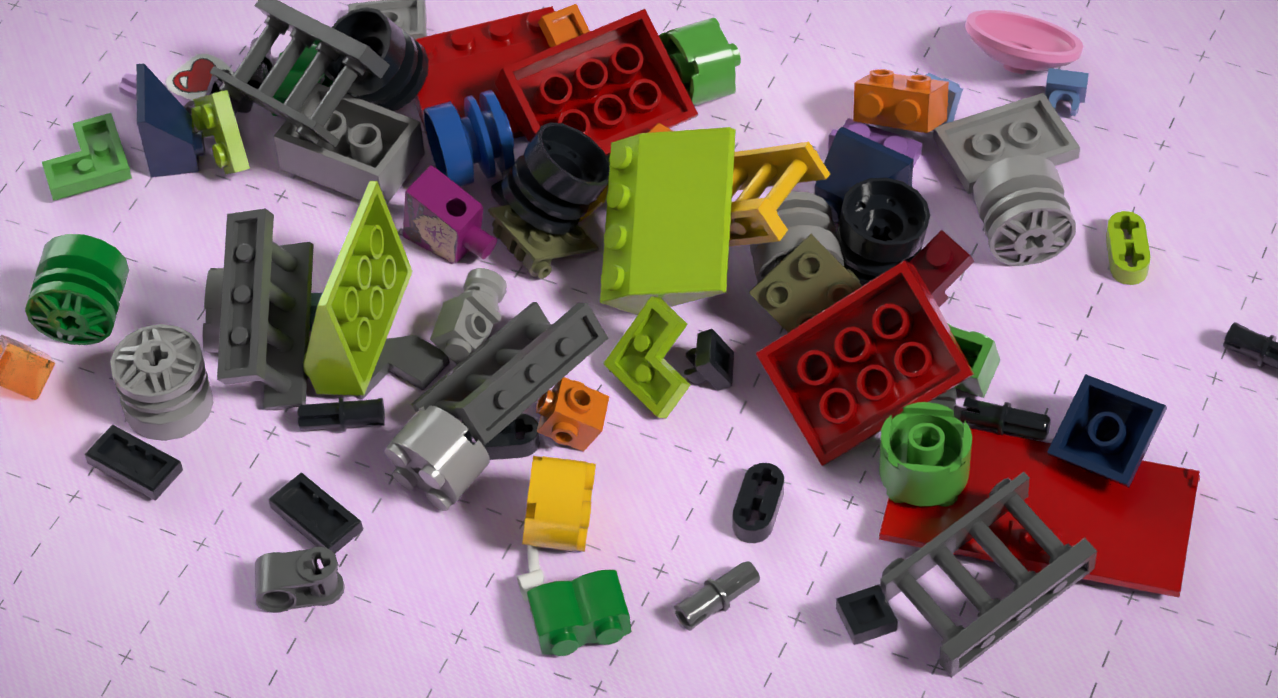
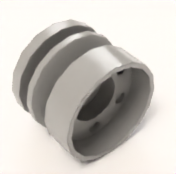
(1024, 210)
(802, 215)
(162, 382)

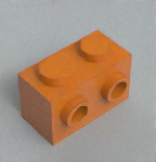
(900, 101)

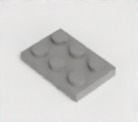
(1006, 131)

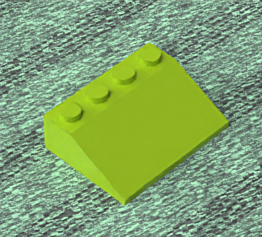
(668, 217)
(358, 301)

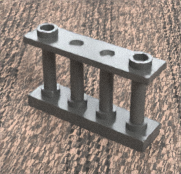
(304, 33)
(265, 310)
(514, 368)
(995, 617)

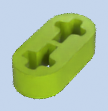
(1136, 247)

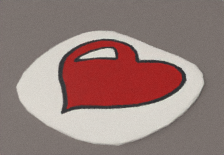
(194, 76)

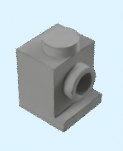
(464, 325)

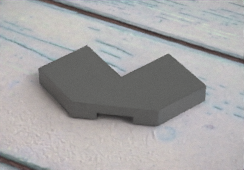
(409, 359)

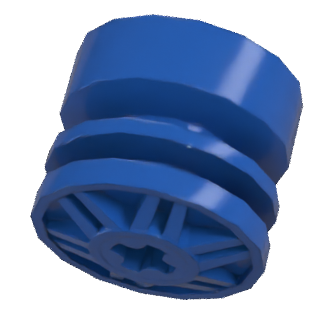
(478, 137)

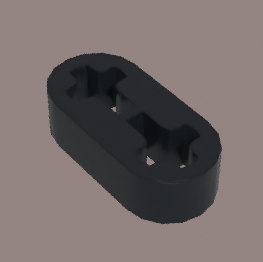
(506, 445)
(750, 500)

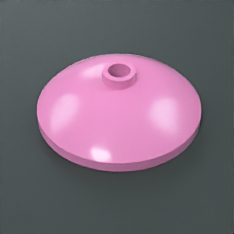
(1022, 40)

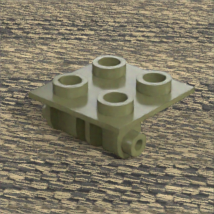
(536, 246)
(804, 284)

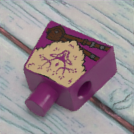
(444, 218)

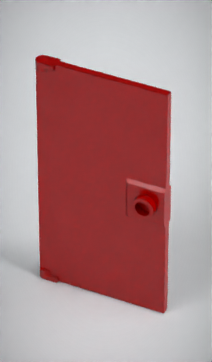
(1136, 529)

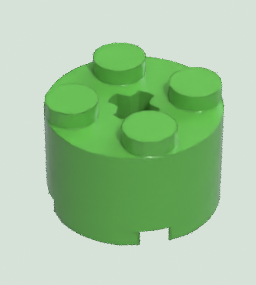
(703, 59)
(925, 455)

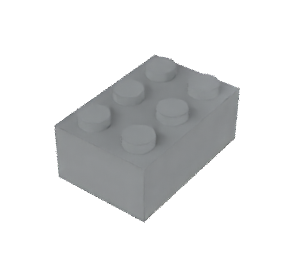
(371, 147)

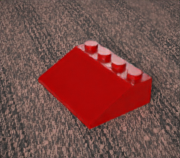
(471, 59)
(601, 83)
(865, 361)

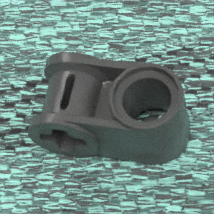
(293, 578)

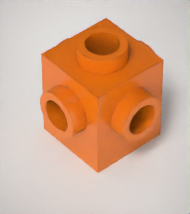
(572, 413)

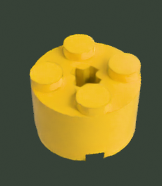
(558, 503)

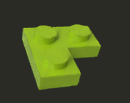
(216, 118)
(640, 358)

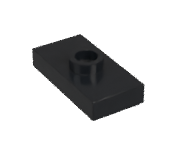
(133, 462)
(315, 514)

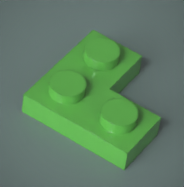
(95, 166)

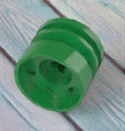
(77, 289)

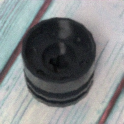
(400, 50)
(556, 178)
(881, 226)

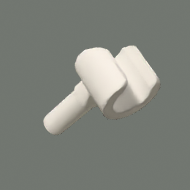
(534, 577)

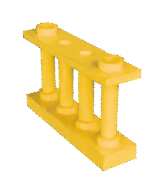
(782, 166)

